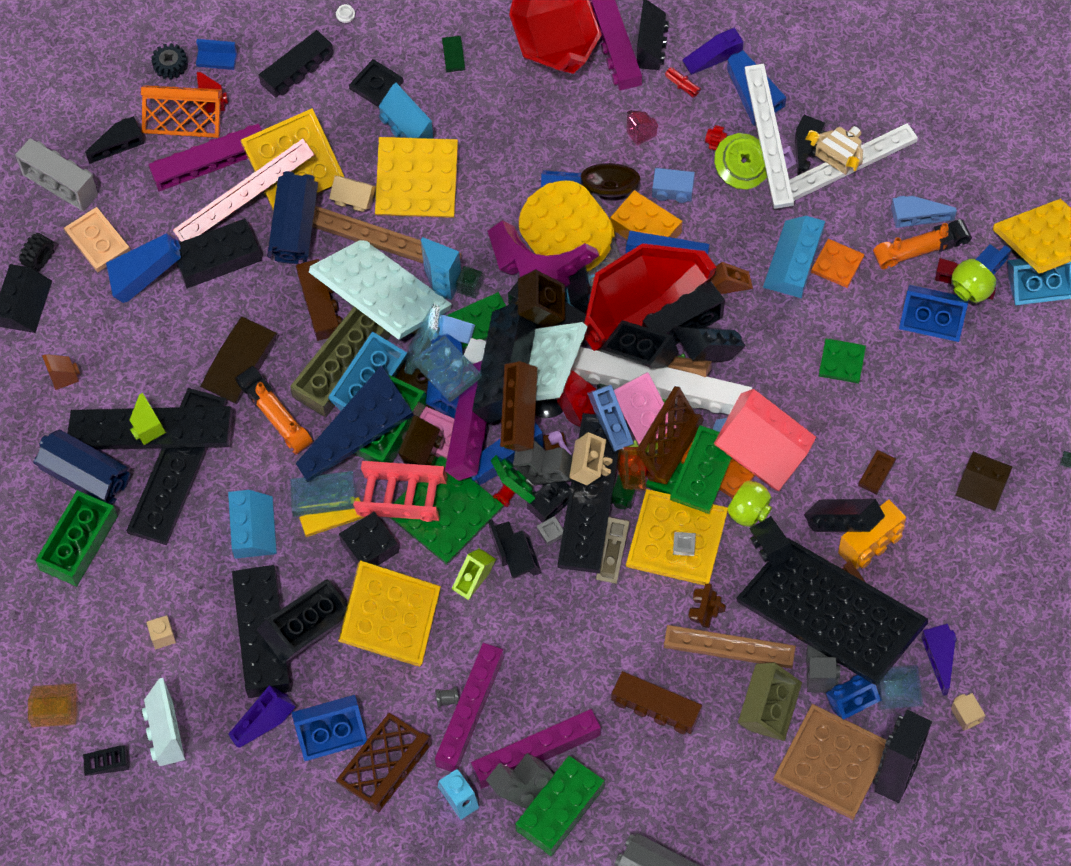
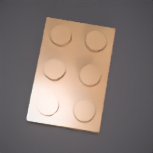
(96, 239)

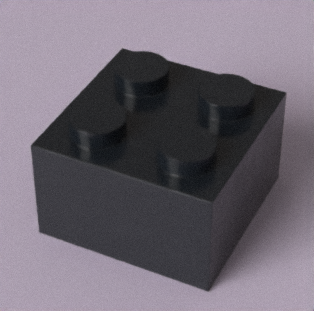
(369, 541)

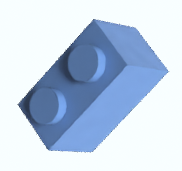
(673, 185)

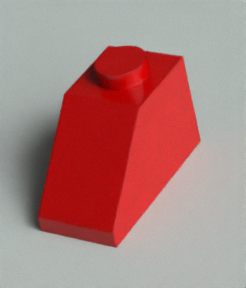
(207, 83)

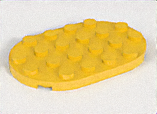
(564, 218)

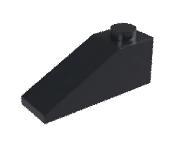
(119, 138)

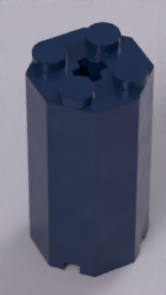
(292, 218)
(81, 466)

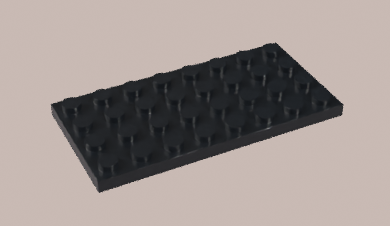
(834, 612)

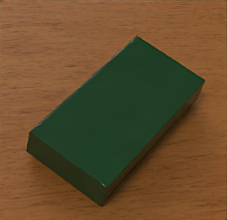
(453, 54)

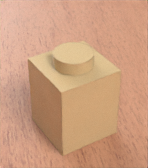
(161, 632)
(967, 711)

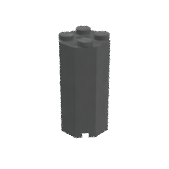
(644, 852)

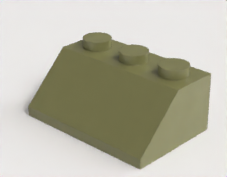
(770, 701)

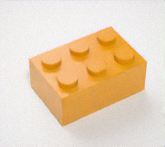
(644, 216)
(862, 546)

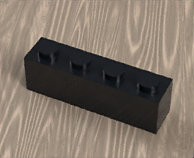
(296, 64)
(844, 515)

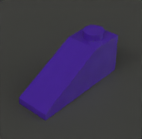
(714, 51)
(940, 647)
(262, 716)

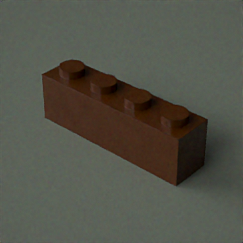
(318, 301)
(518, 406)
(656, 703)

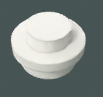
(345, 13)

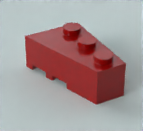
(574, 399)

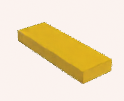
(321, 522)

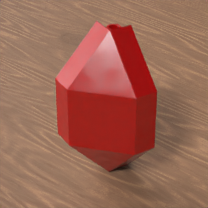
(555, 31)
(642, 285)

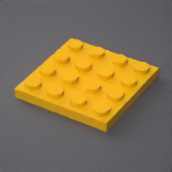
(274, 140)
(416, 177)
(1040, 235)
(654, 538)
(389, 613)

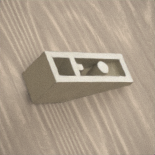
(613, 549)

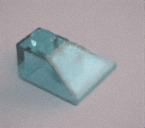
(900, 688)

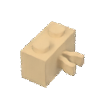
(588, 459)

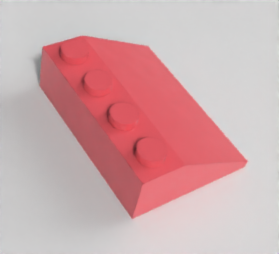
(764, 439)

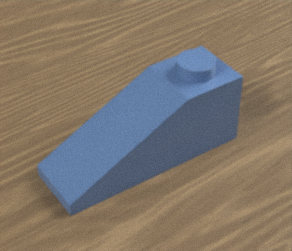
(919, 211)
(610, 417)

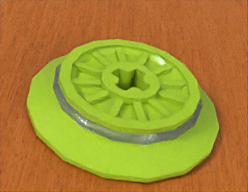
(729, 164)

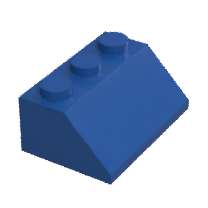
(933, 313)
(329, 727)

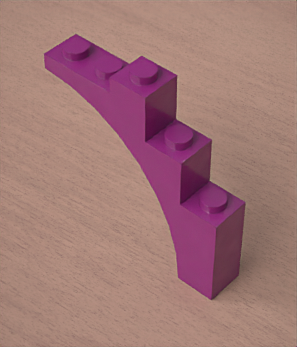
(516, 257)

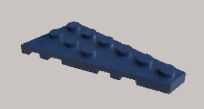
(365, 418)

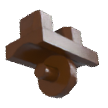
(709, 606)

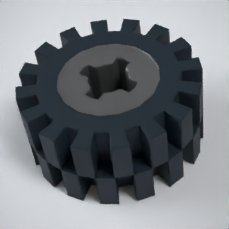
(169, 68)

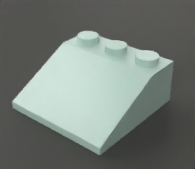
(162, 725)

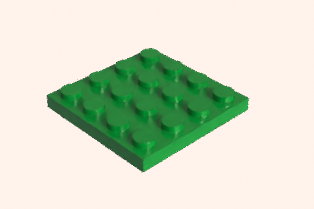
(462, 511)

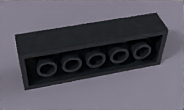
(507, 341)
(255, 601)
(901, 755)

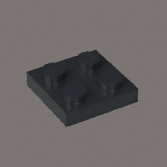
(375, 82)

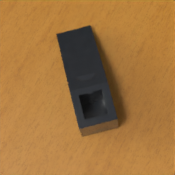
(804, 147)

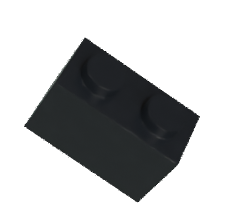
(771, 541)

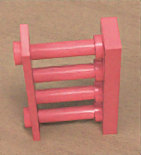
(400, 472)

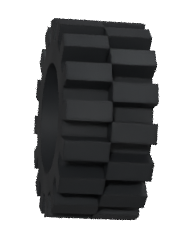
(36, 251)

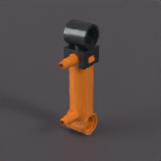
(941, 238)
(262, 396)

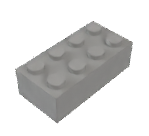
(57, 174)

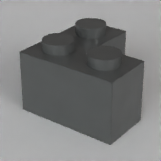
(542, 465)
(822, 671)
(523, 782)

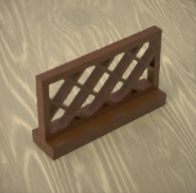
(677, 439)
(401, 767)

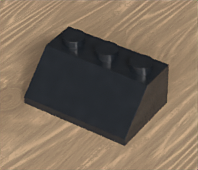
(651, 37)
(23, 298)
(709, 342)
(641, 345)

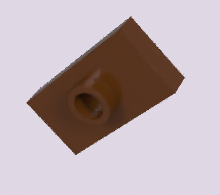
(877, 472)

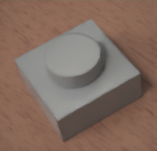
(550, 530)
(684, 544)

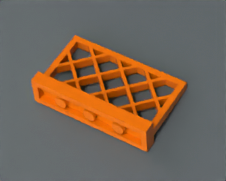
(177, 94)

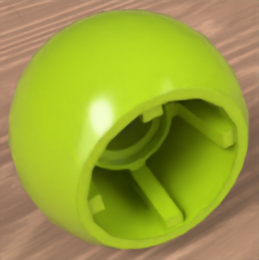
(973, 281)
(750, 504)

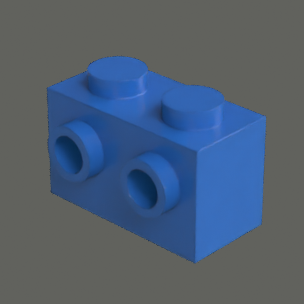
(852, 697)

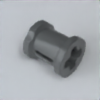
(447, 697)

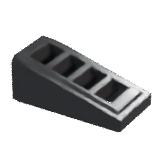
(113, 767)

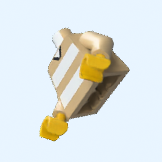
(838, 148)

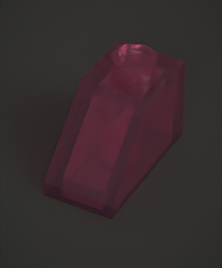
(641, 126)

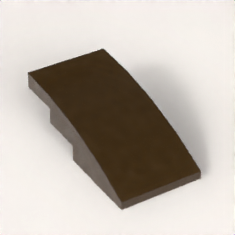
(243, 348)

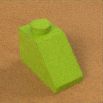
(145, 422)
(473, 573)

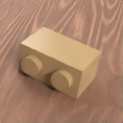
(352, 192)

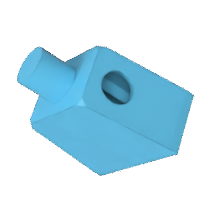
(458, 791)

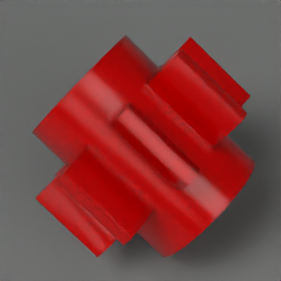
(715, 136)

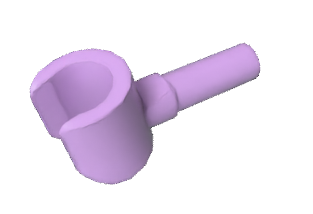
(556, 437)

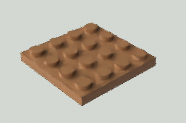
(831, 761)

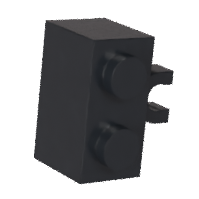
(549, 500)

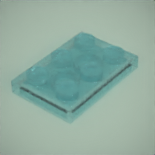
(422, 340)
(447, 368)
(322, 494)

